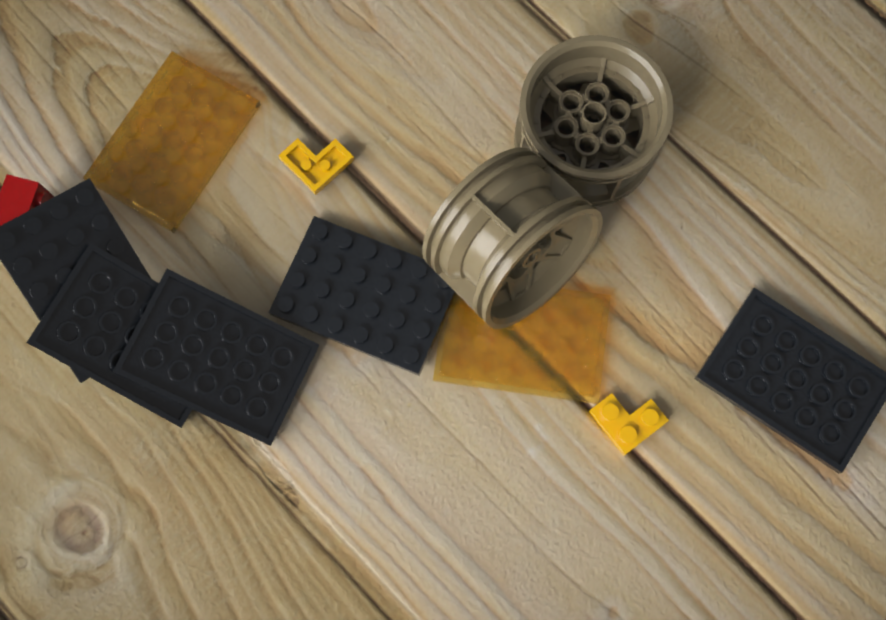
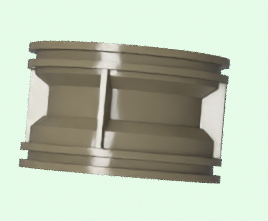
(600, 66)
(511, 236)

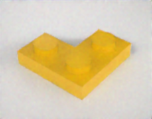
(318, 169)
(626, 429)

